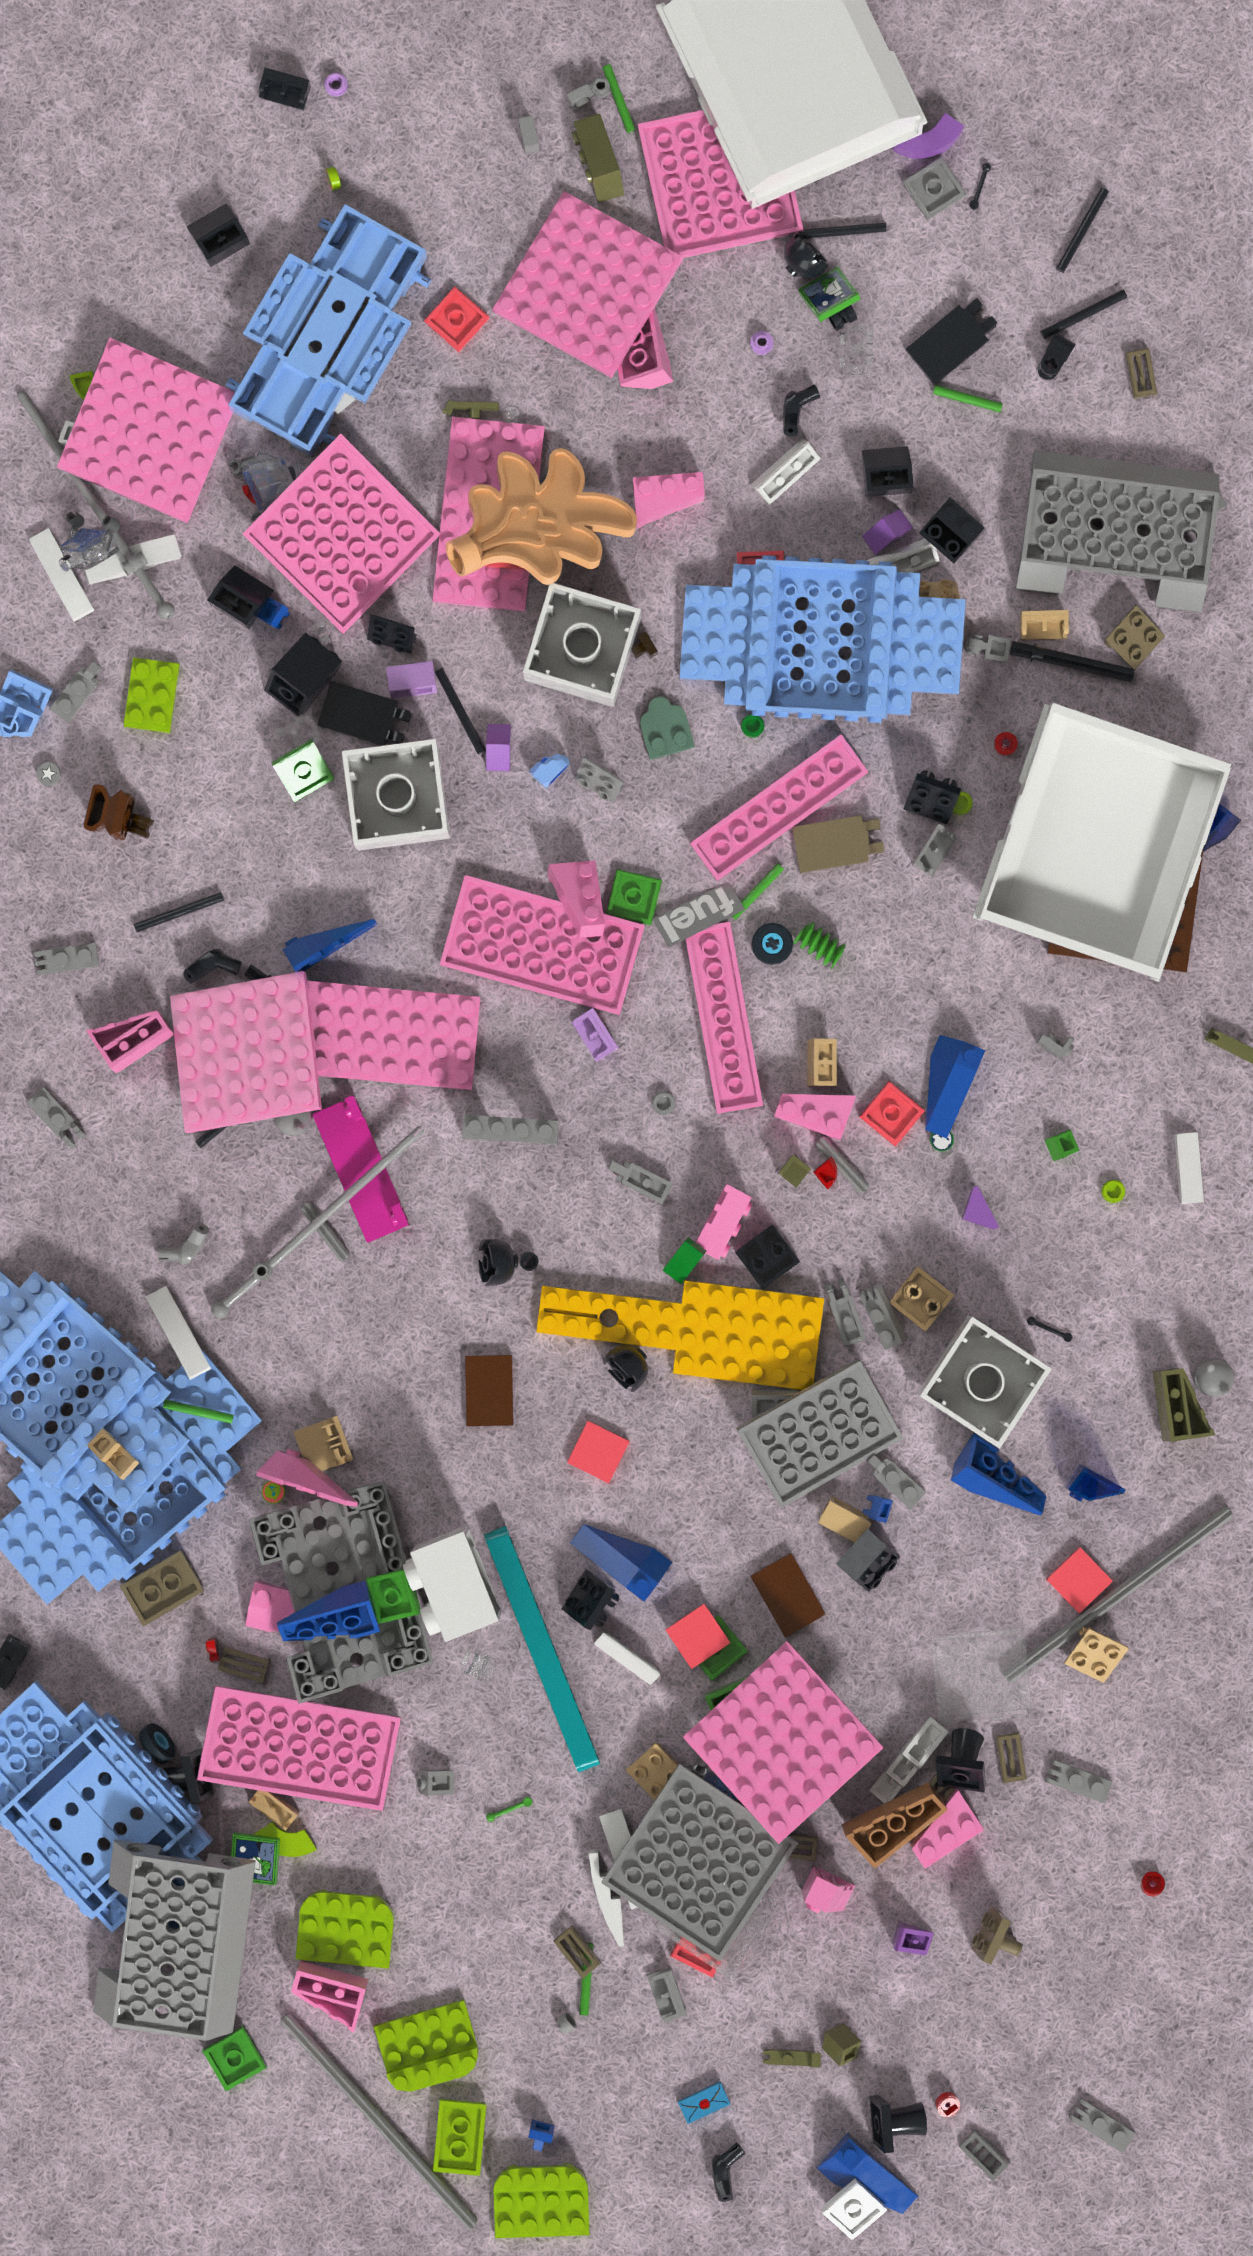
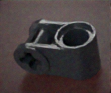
(1056, 354)

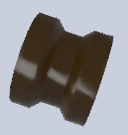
(140, 825)

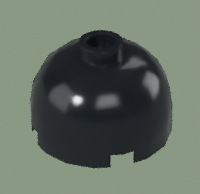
(803, 258)
(497, 1262)
(627, 1366)

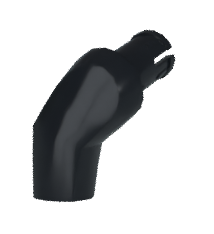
(792, 408)
(209, 962)
(721, 2171)

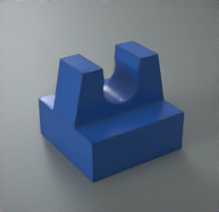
(272, 613)
(880, 1508)
(541, 2133)

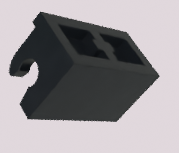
(284, 88)
(11, 1657)

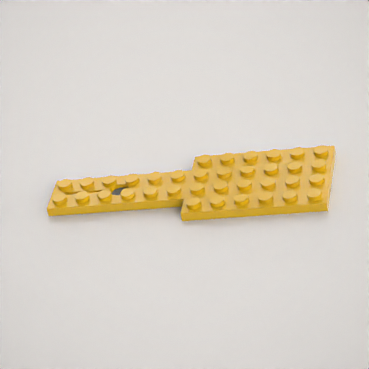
(715, 1329)

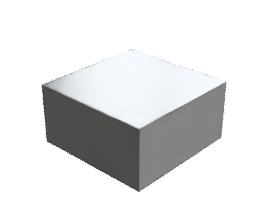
(528, 134)

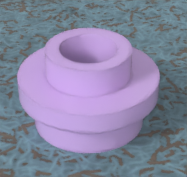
(336, 77)
(761, 350)

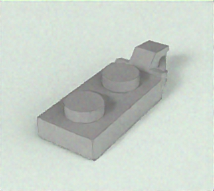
(76, 692)
(642, 1180)
(896, 1481)

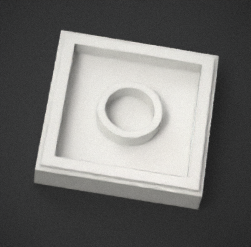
(853, 2208)

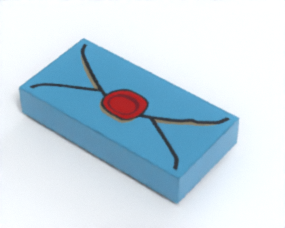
(704, 2102)

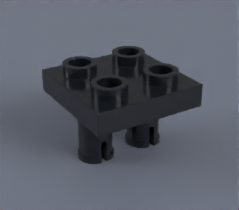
(932, 797)
(767, 1256)
(589, 1600)

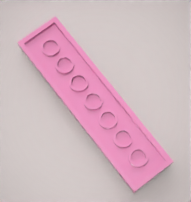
(779, 808)
(724, 1019)

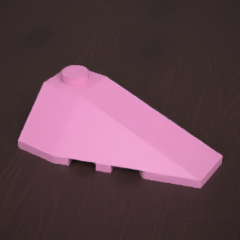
(647, 360)
(301, 1473)
(268, 1606)

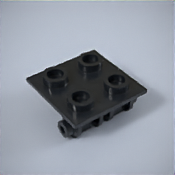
(391, 634)

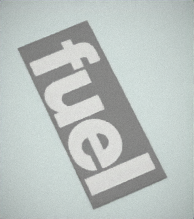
(698, 914)

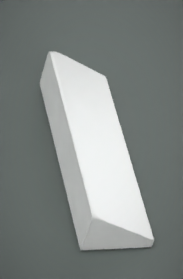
(786, 471)
(910, 557)
(1188, 1168)
(627, 1657)

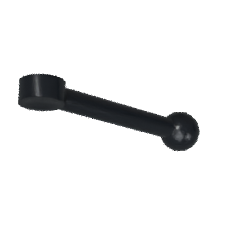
(974, 204)
(1066, 1336)

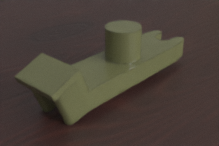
(473, 407)
(1230, 1044)
(793, 2057)

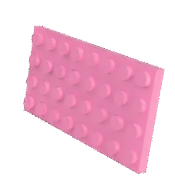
(472, 462)
(535, 947)
(394, 1035)
(298, 1748)

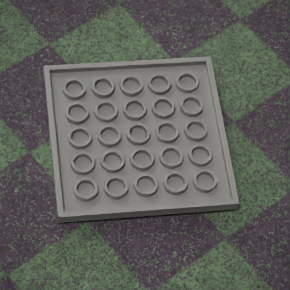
(698, 1862)

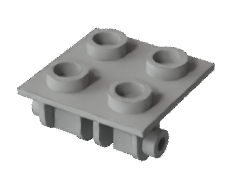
(599, 780)

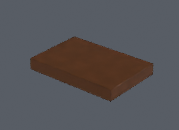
(489, 1390)
(787, 1595)

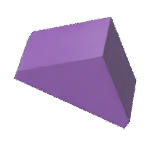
(887, 531)
(498, 747)
(978, 1210)
(911, 1939)

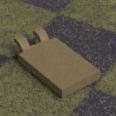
(835, 843)

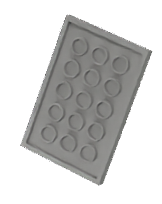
(819, 1433)

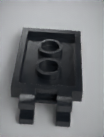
(950, 342)
(361, 714)

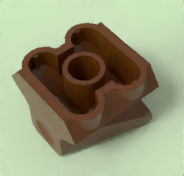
(109, 812)

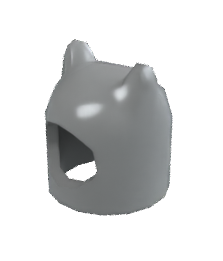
(294, 1124)
(1214, 1377)

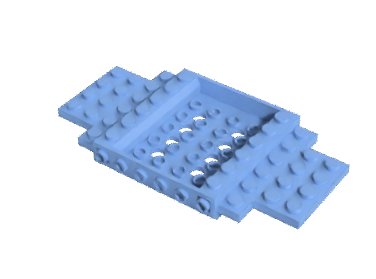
(749, 636)
(120, 1402)
(62, 1538)
(49, 1763)

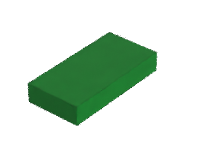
(684, 1260)

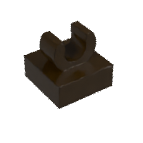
(645, 646)

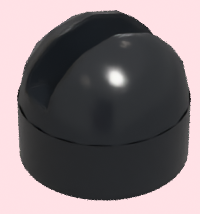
(532, 1263)

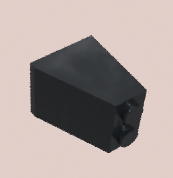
(302, 674)

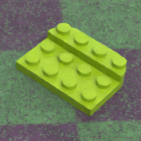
(345, 1929)
(428, 2046)
(541, 2202)

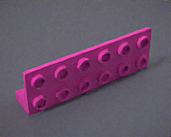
(352, 1155)

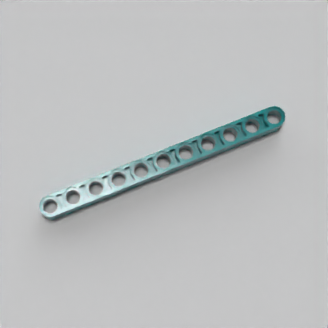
(541, 1649)

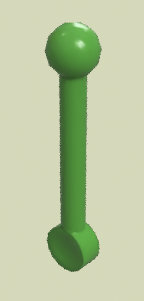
(526, 1802)

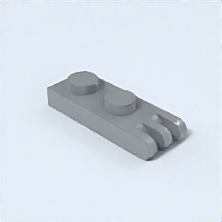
(67, 959)
(882, 1316)
(1079, 1781)
(1103, 2126)

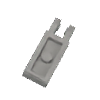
(54, 1116)
(845, 1315)

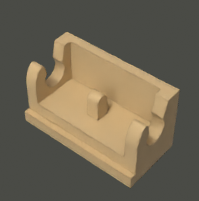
(1044, 624)
(822, 1062)
(844, 1519)
(274, 1808)

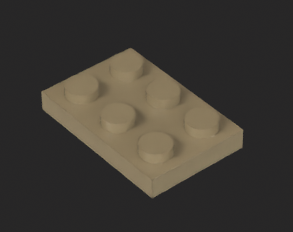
(162, 1588)

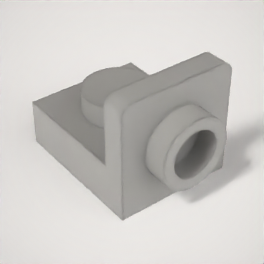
(1051, 1045)
(435, 1782)

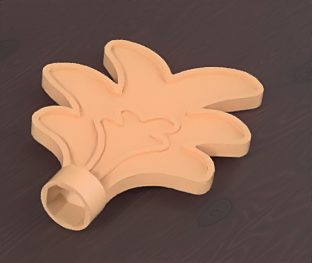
(538, 522)

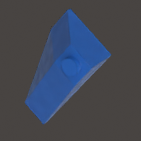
(315, 947)
(950, 1077)
(986, 1474)
(628, 1562)
(339, 1613)
(853, 2160)

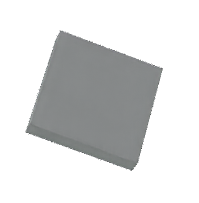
(934, 188)

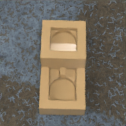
(113, 1454)

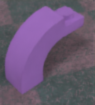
(932, 142)

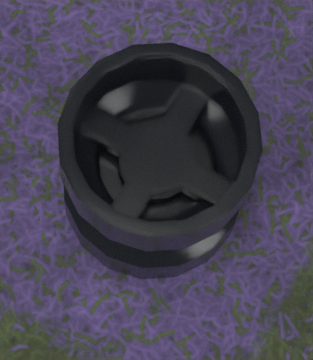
(842, 317)

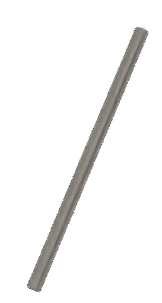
(1129, 1586)
(379, 2121)

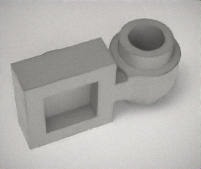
(581, 95)
(995, 648)

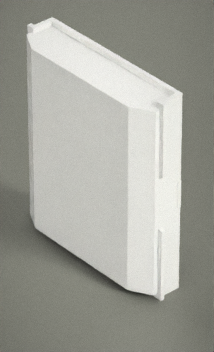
(792, 86)
(1103, 840)

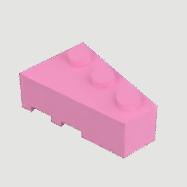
(665, 495)
(580, 893)
(130, 1039)
(816, 1112)
(724, 1222)
(947, 1831)
(825, 1891)
(331, 1991)

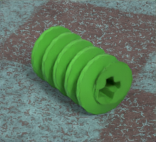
(820, 944)

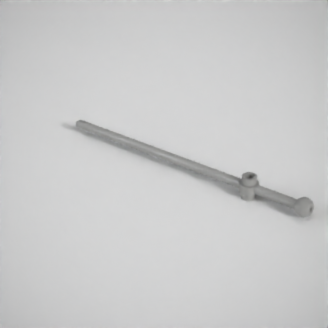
(132, 563)
(221, 1308)

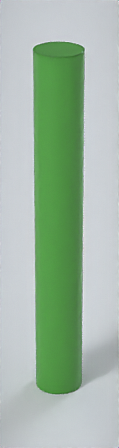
(618, 97)
(967, 398)
(759, 888)
(198, 1411)
(585, 1989)

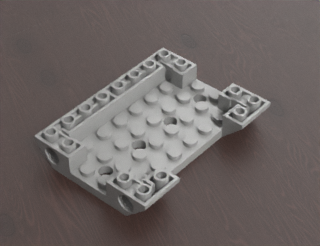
(1123, 499)
(362, 1545)
(203, 1950)

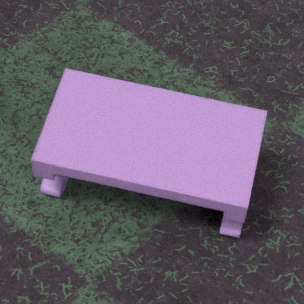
(411, 679)
(594, 1034)

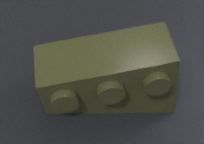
(598, 157)
(1178, 1407)

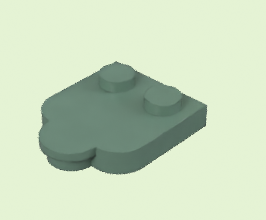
(665, 729)

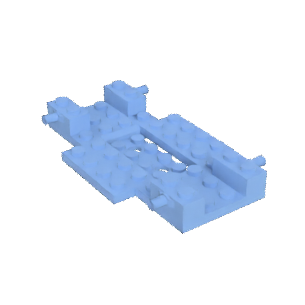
(289, 391)

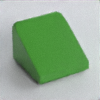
(1061, 1145)

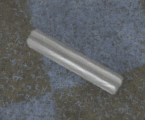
(842, 1165)
(326, 1232)

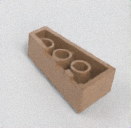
(894, 1823)

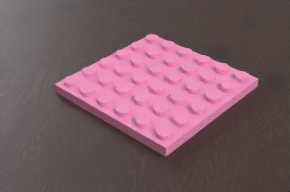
(698, 194)
(587, 284)
(147, 430)
(341, 533)
(245, 1052)
(783, 1742)

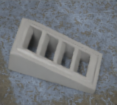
(978, 2161)

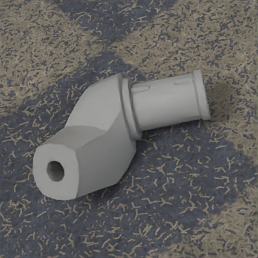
(189, 1249)

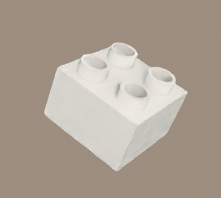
(582, 644)
(396, 794)
(983, 1381)
(454, 1583)

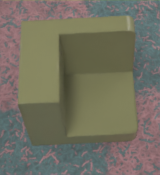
(794, 1171)
(841, 2044)

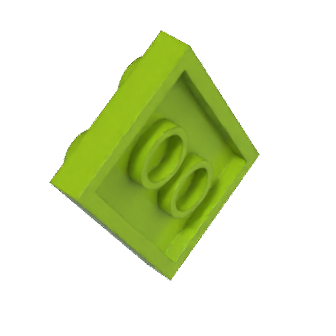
(151, 695)
(459, 2137)

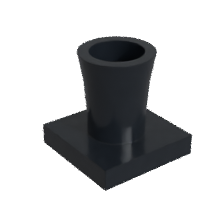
(962, 1768)
(186, 1777)
(895, 2122)

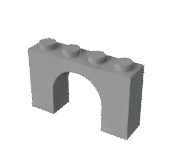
(510, 1129)

